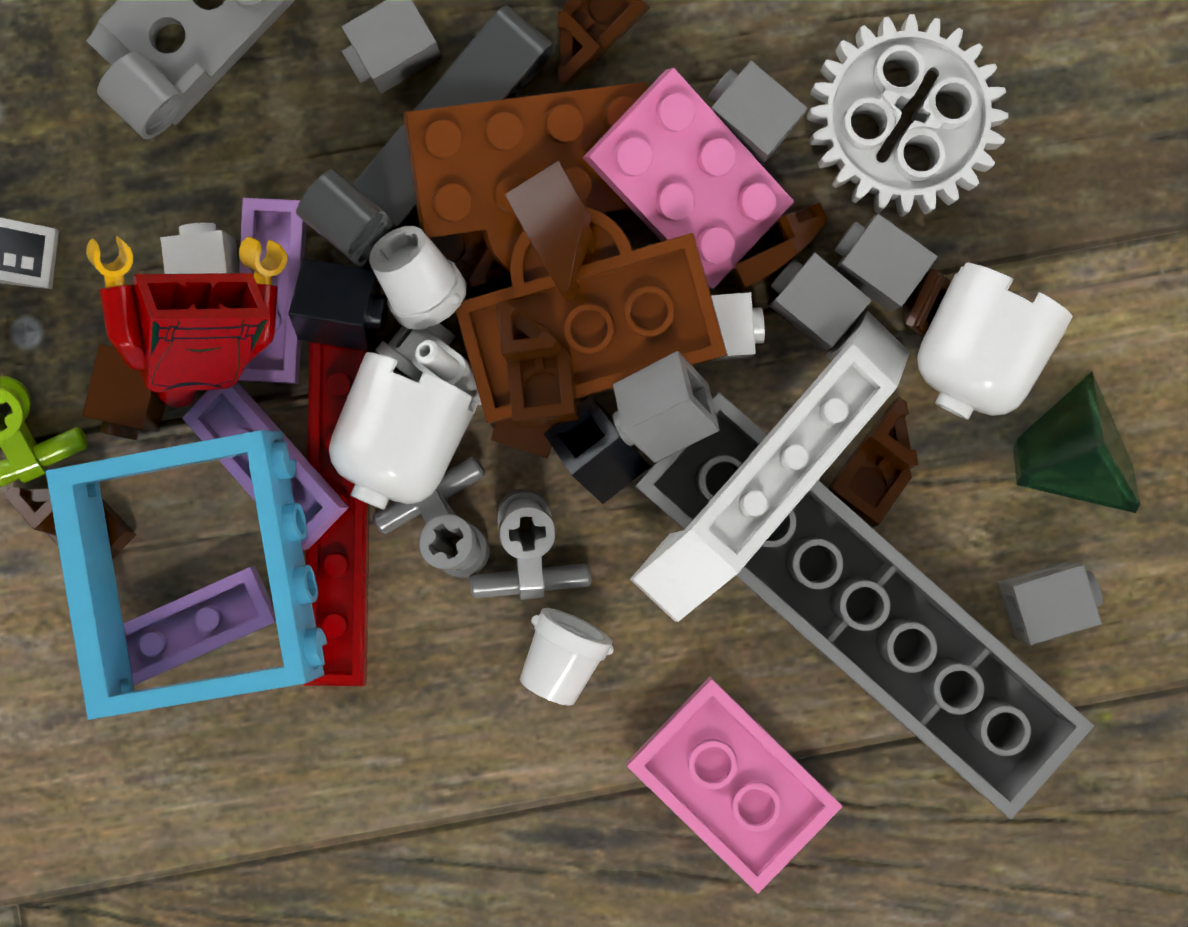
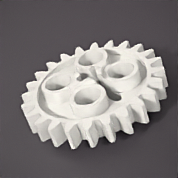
(951, 144)

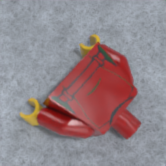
(190, 327)

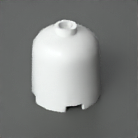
(988, 343)
(397, 433)

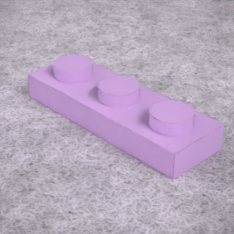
(276, 222)
(235, 412)
(197, 624)

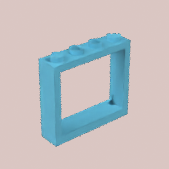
(94, 592)

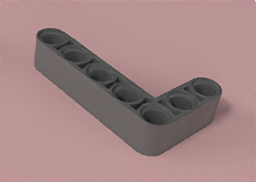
(491, 68)

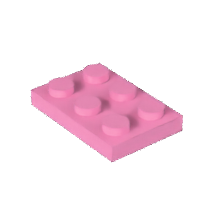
(689, 175)
(734, 785)

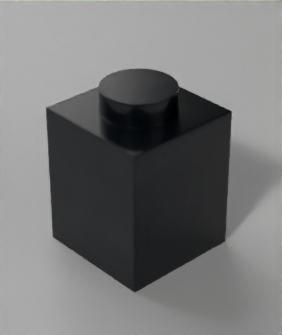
(337, 305)
(596, 451)

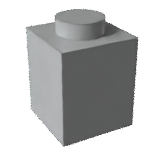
(389, 44)
(756, 109)
(883, 261)
(817, 301)
(664, 407)
(1051, 602)

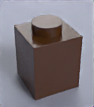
(121, 398)

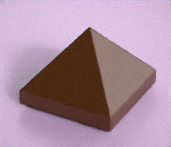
(925, 301)

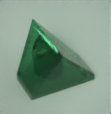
(1078, 452)

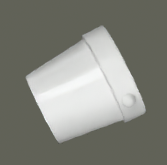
(416, 278)
(563, 656)

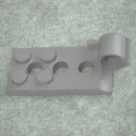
(161, 88)

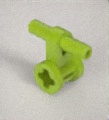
(23, 455)

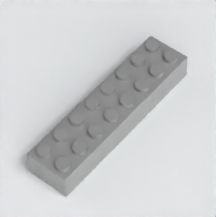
(886, 625)

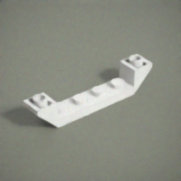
(778, 472)

